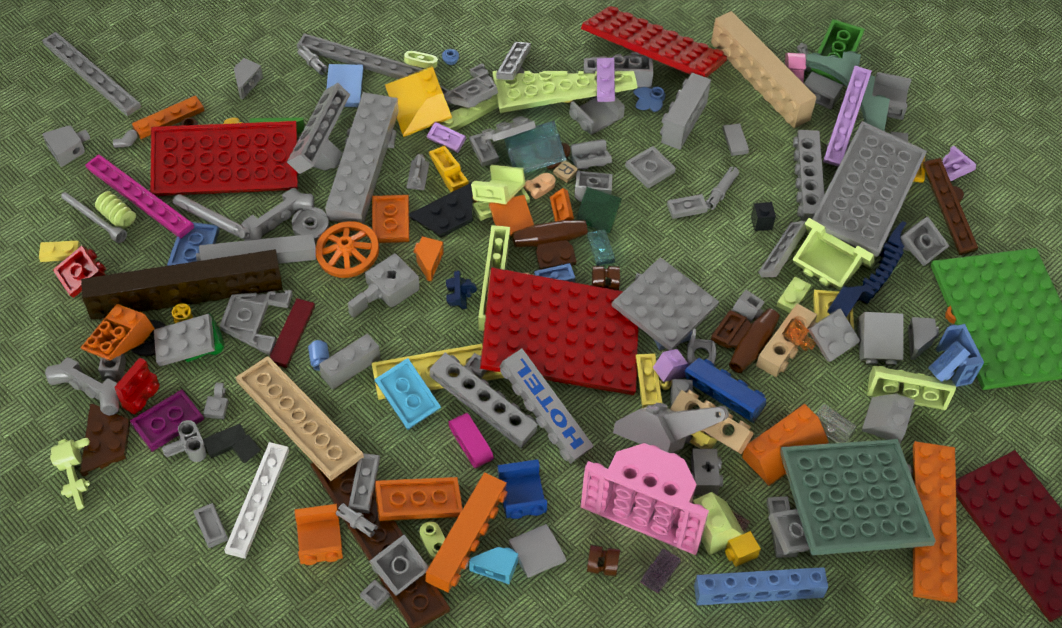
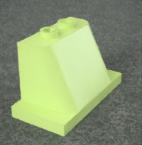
(830, 257)

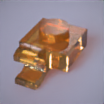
(797, 335)

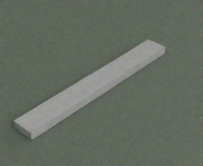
(356, 57)
(91, 74)

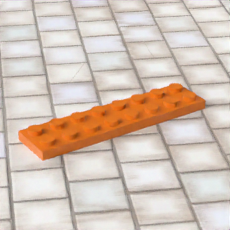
(936, 485)

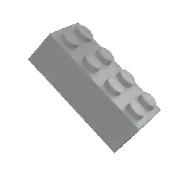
(685, 110)

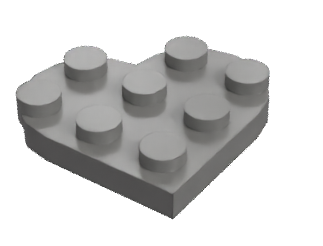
(504, 130)

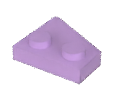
(957, 164)

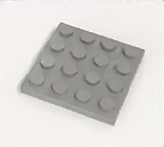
(665, 304)

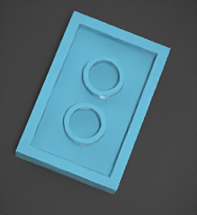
(407, 393)

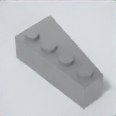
(635, 62)

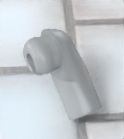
(127, 140)

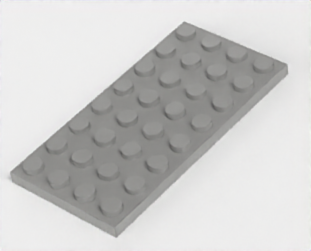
(869, 188)

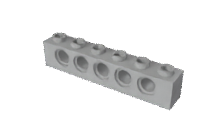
(318, 128)
(809, 173)
(485, 409)

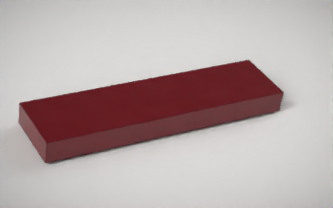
(292, 332)

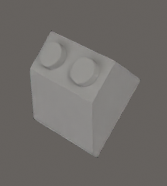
(888, 416)

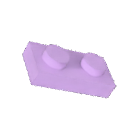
(446, 137)

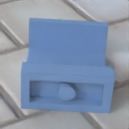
(968, 372)

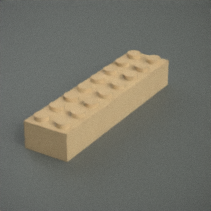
(763, 69)

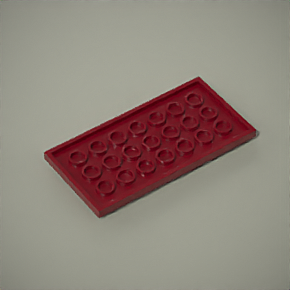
(1020, 524)

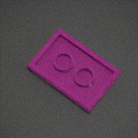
(161, 421)

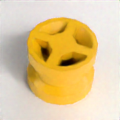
(181, 310)

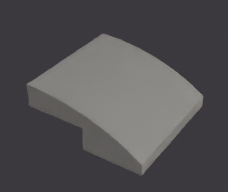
(537, 550)

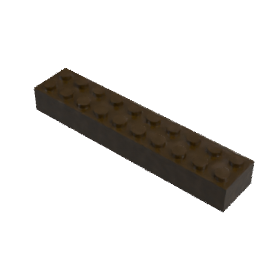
(182, 283)

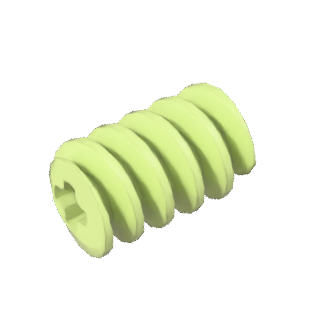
(115, 210)

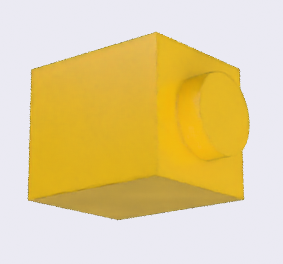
(742, 549)

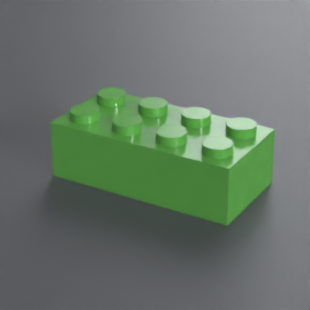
(839, 39)

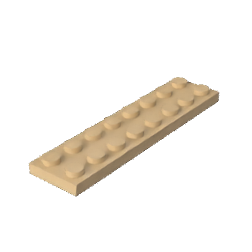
(300, 418)

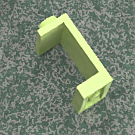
(502, 187)

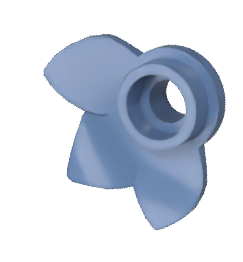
(650, 98)

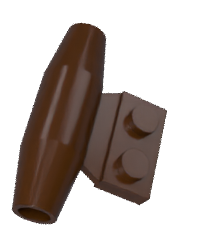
(551, 241)
(747, 338)

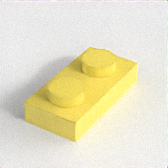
(57, 250)

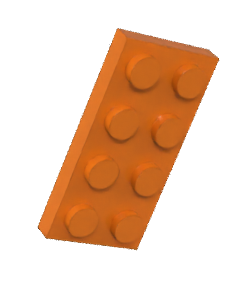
(418, 498)

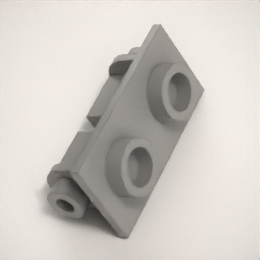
(418, 173)

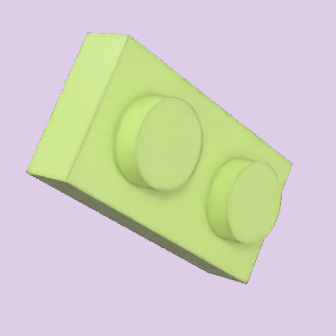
(793, 294)

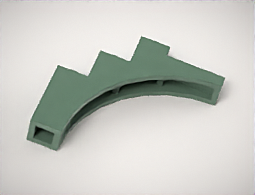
(872, 107)

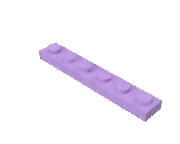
(847, 116)

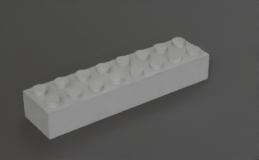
(362, 158)

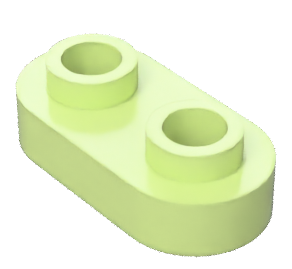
(420, 59)
(433, 539)

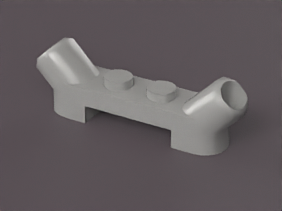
(292, 202)
(70, 372)

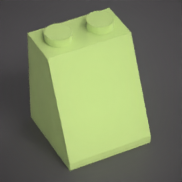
(720, 523)

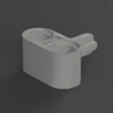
(187, 443)

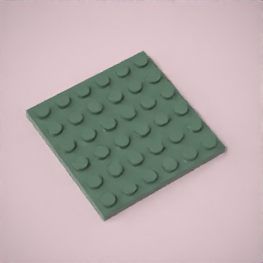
(856, 497)

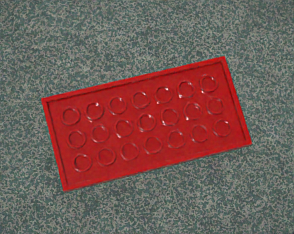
(655, 42)
(222, 158)

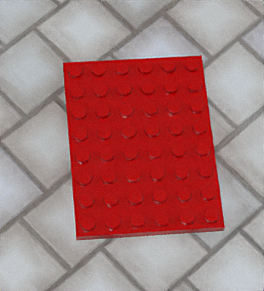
(562, 328)

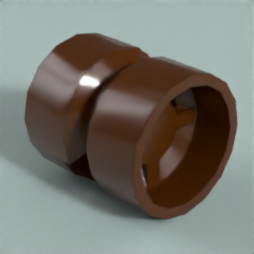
(599, 274)
(610, 564)

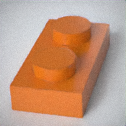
(561, 205)

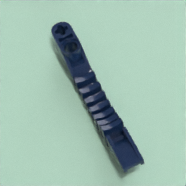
(891, 255)

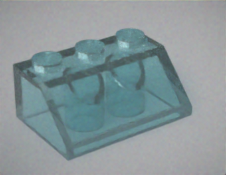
(535, 147)

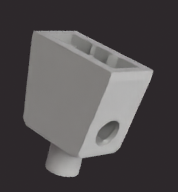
(65, 143)

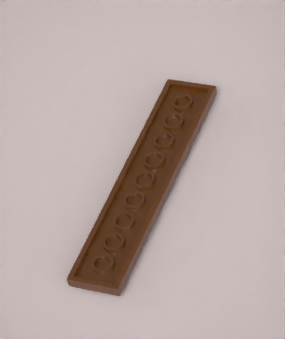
(418, 602)

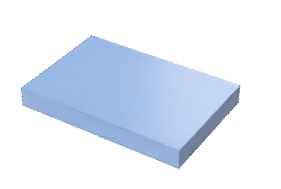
(350, 78)

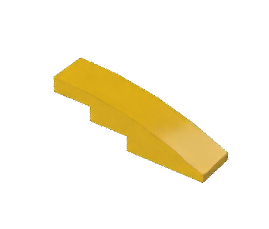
(448, 169)

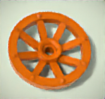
(346, 247)

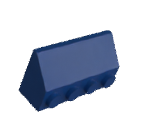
(726, 389)

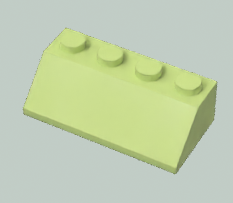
(924, 389)

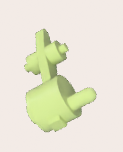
(65, 457)

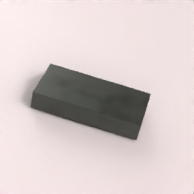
(224, 440)

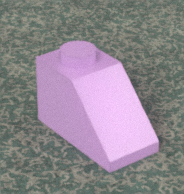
(671, 365)

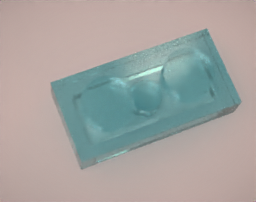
(601, 247)

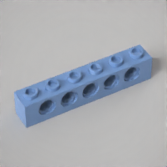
(760, 586)

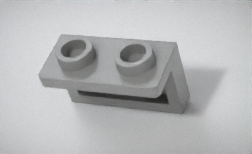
(590, 154)

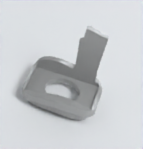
(695, 344)

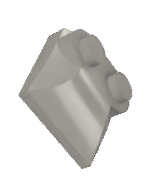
(594, 180)
(924, 241)
(399, 565)

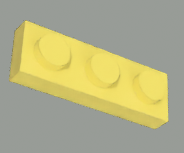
(648, 380)

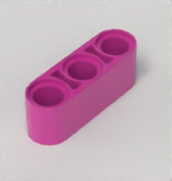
(471, 440)

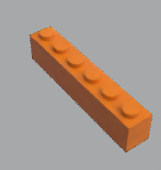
(465, 533)

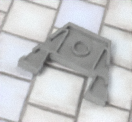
(472, 91)
(245, 316)

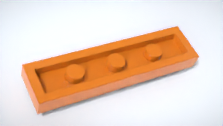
(168, 116)

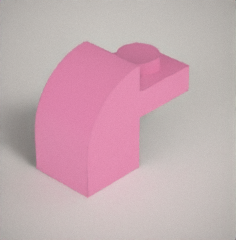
(796, 63)

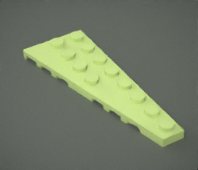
(553, 87)

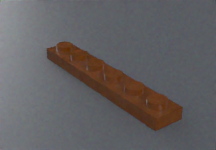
(950, 206)

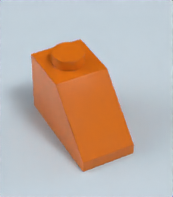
(428, 256)

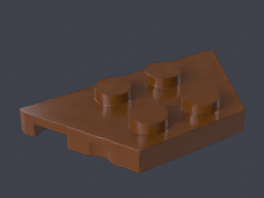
(107, 440)

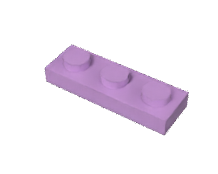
(605, 79)

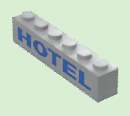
(546, 406)

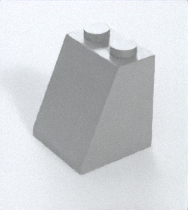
(880, 337)

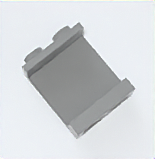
(895, 89)
(596, 115)

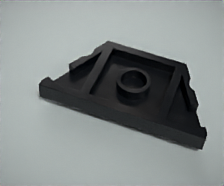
(447, 212)

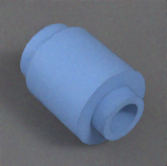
(318, 353)

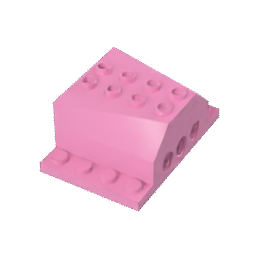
(648, 494)

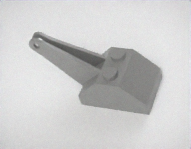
(667, 428)

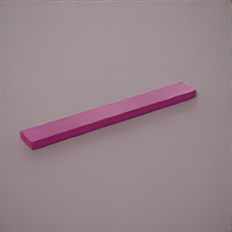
(140, 196)

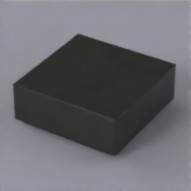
(246, 448)

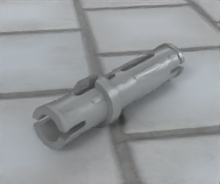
(718, 192)

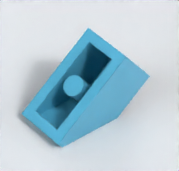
(495, 564)

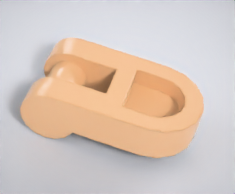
(544, 182)

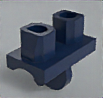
(463, 289)

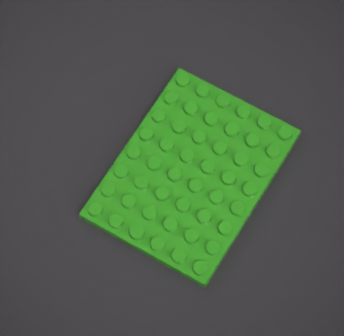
(1008, 312)

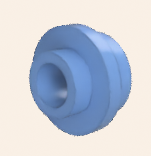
(450, 56)

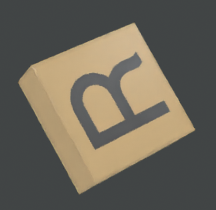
(565, 171)

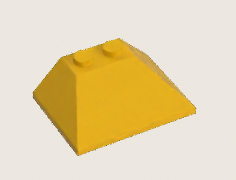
(419, 101)

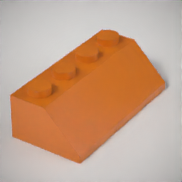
(796, 429)

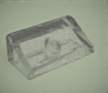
(835, 425)

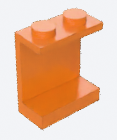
(318, 534)

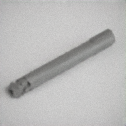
(211, 216)

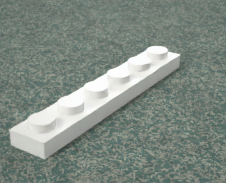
(256, 500)

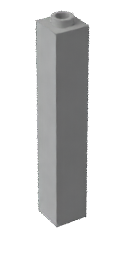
(288, 248)

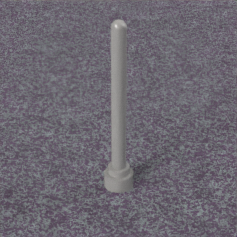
(116, 233)

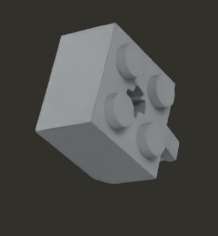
(391, 281)

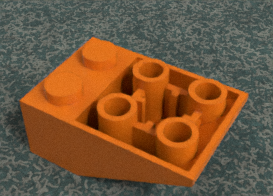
(118, 333)

